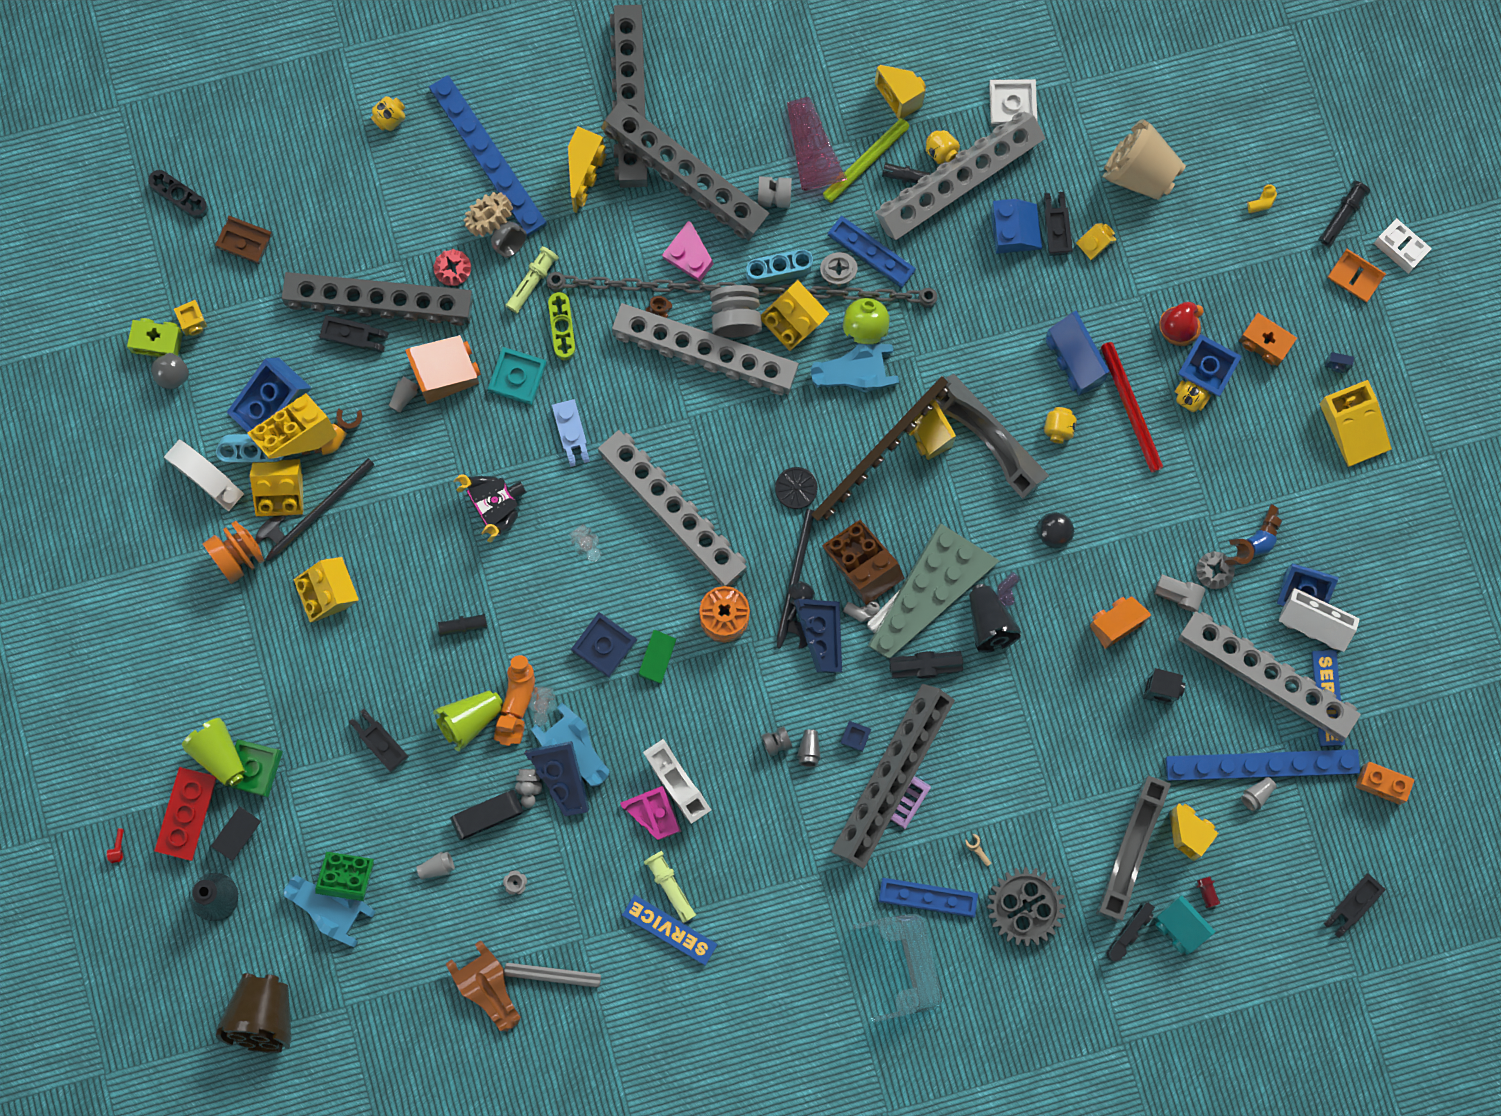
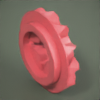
(447, 276)

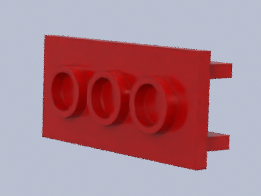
(185, 814)

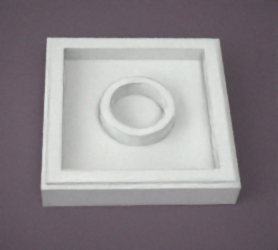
(1010, 98)

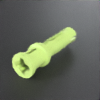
(537, 270)
(664, 876)

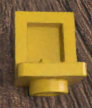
(1096, 240)
(190, 318)

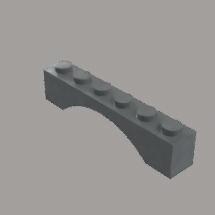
(1017, 464)
(1132, 849)

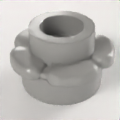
(515, 876)

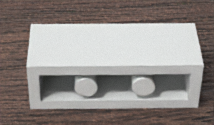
(1319, 620)

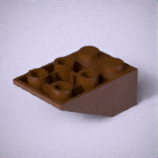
(863, 562)

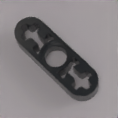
(168, 179)

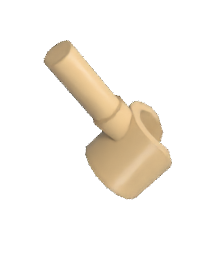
(978, 850)

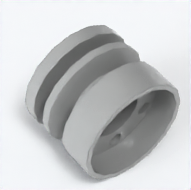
(735, 311)

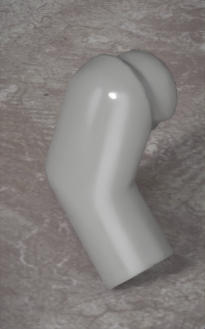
(863, 613)

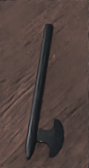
(271, 529)
(794, 626)

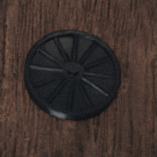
(796, 488)

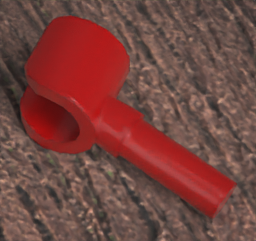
(116, 855)

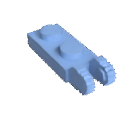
(570, 429)

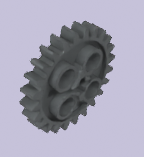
(1037, 925)

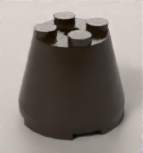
(257, 1015)

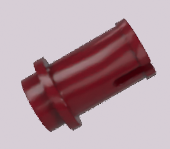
(1208, 892)

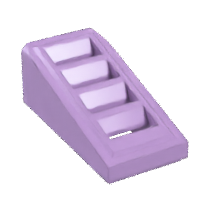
(915, 805)

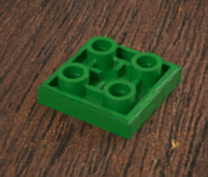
(344, 876)

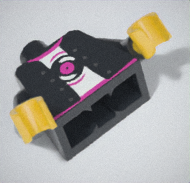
(493, 501)

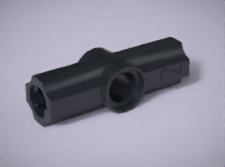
(926, 664)

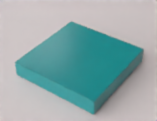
(517, 376)

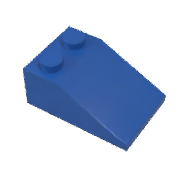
(266, 393)

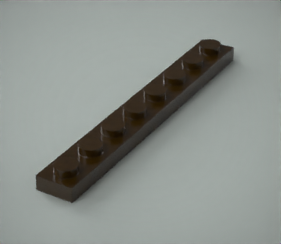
(875, 456)

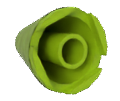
(467, 717)
(215, 752)

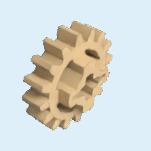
(488, 214)

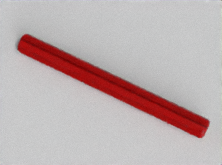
(1131, 407)

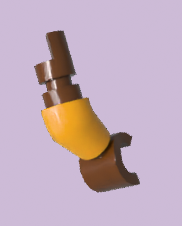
(340, 428)

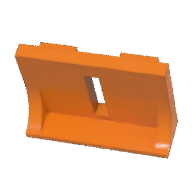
(1365, 283)

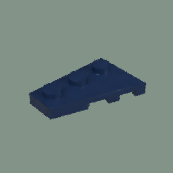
(822, 632)
(562, 775)

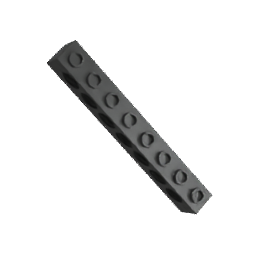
(628, 17)
(680, 158)
(297, 283)
(893, 776)

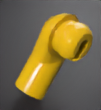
(1265, 201)

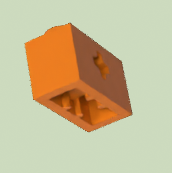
(1279, 342)
(1384, 783)

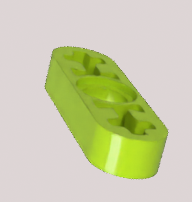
(569, 332)

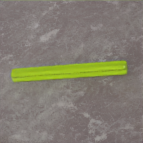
(867, 159)

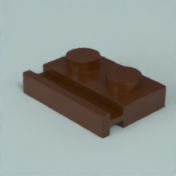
(243, 239)

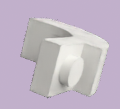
(204, 474)
(676, 781)

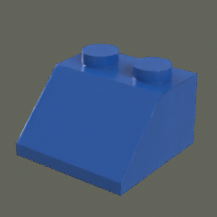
(1015, 226)
(1209, 365)

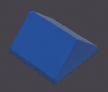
(1308, 581)

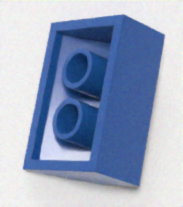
(1077, 354)

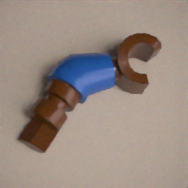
(1260, 543)

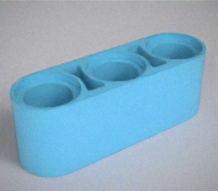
(787, 259)
(241, 452)

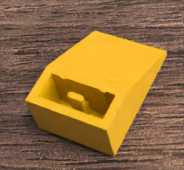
(585, 154)
(1356, 423)
(293, 429)

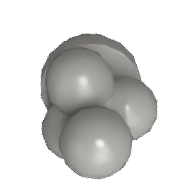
(528, 785)

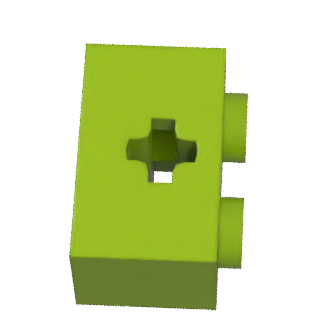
(145, 329)

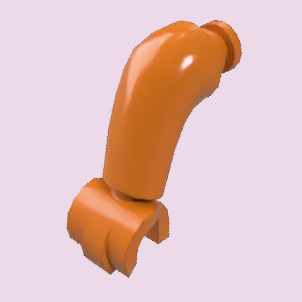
(520, 686)

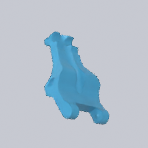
(858, 369)
(575, 730)
(331, 914)

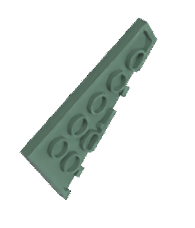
(937, 579)

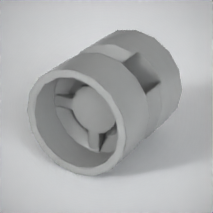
(774, 192)

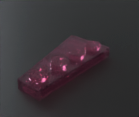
(814, 154)

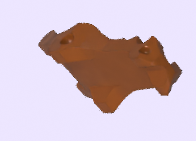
(485, 985)

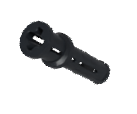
(1349, 205)

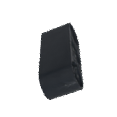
(486, 815)

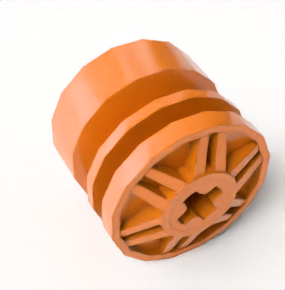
(233, 551)
(729, 627)

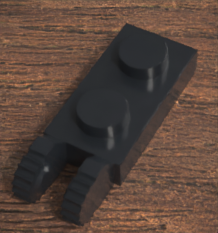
(1057, 226)
(351, 333)
(380, 742)
(1356, 903)
(1129, 932)

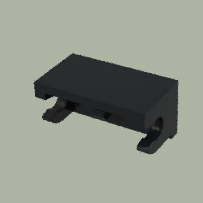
(235, 833)

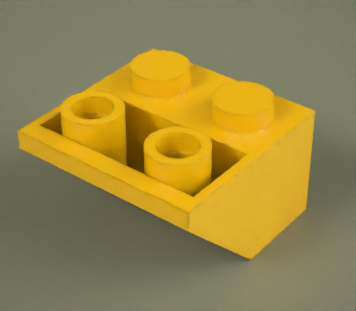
(794, 315)
(277, 487)
(326, 589)
(1189, 832)

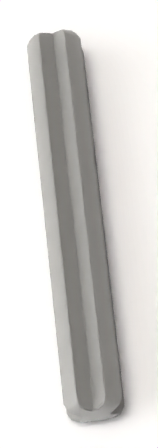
(552, 975)

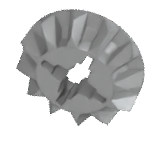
(830, 264)
(1205, 573)

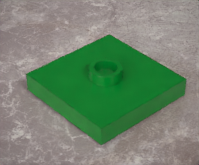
(259, 766)

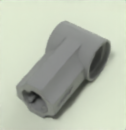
(1186, 594)

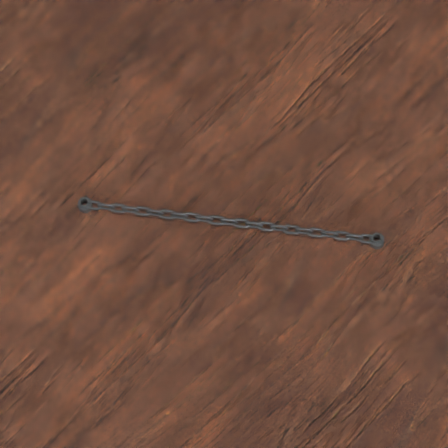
(705, 287)

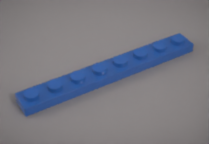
(487, 154)
(1262, 765)

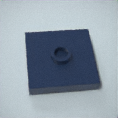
(604, 645)

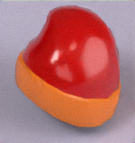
(1181, 323)

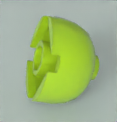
(866, 321)

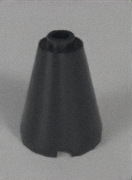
(991, 620)
(214, 897)

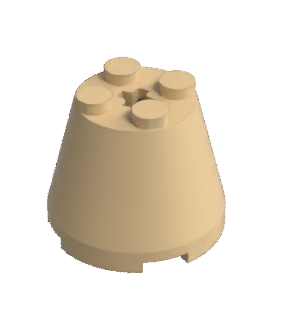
(1144, 162)

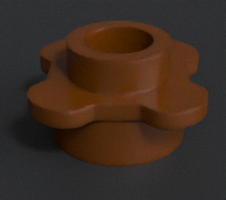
(659, 302)

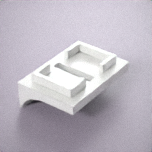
(1410, 254)

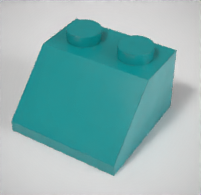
(1183, 925)

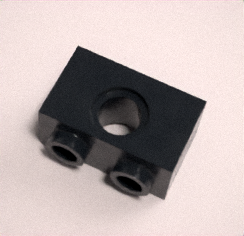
(1164, 687)

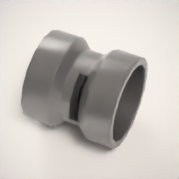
(782, 739)

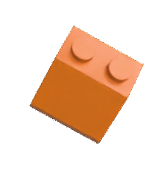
(1119, 621)

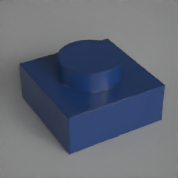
(1339, 362)
(855, 736)

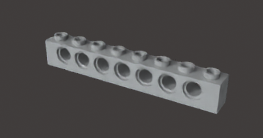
(1028, 136)
(719, 346)
(622, 443)
(1274, 688)

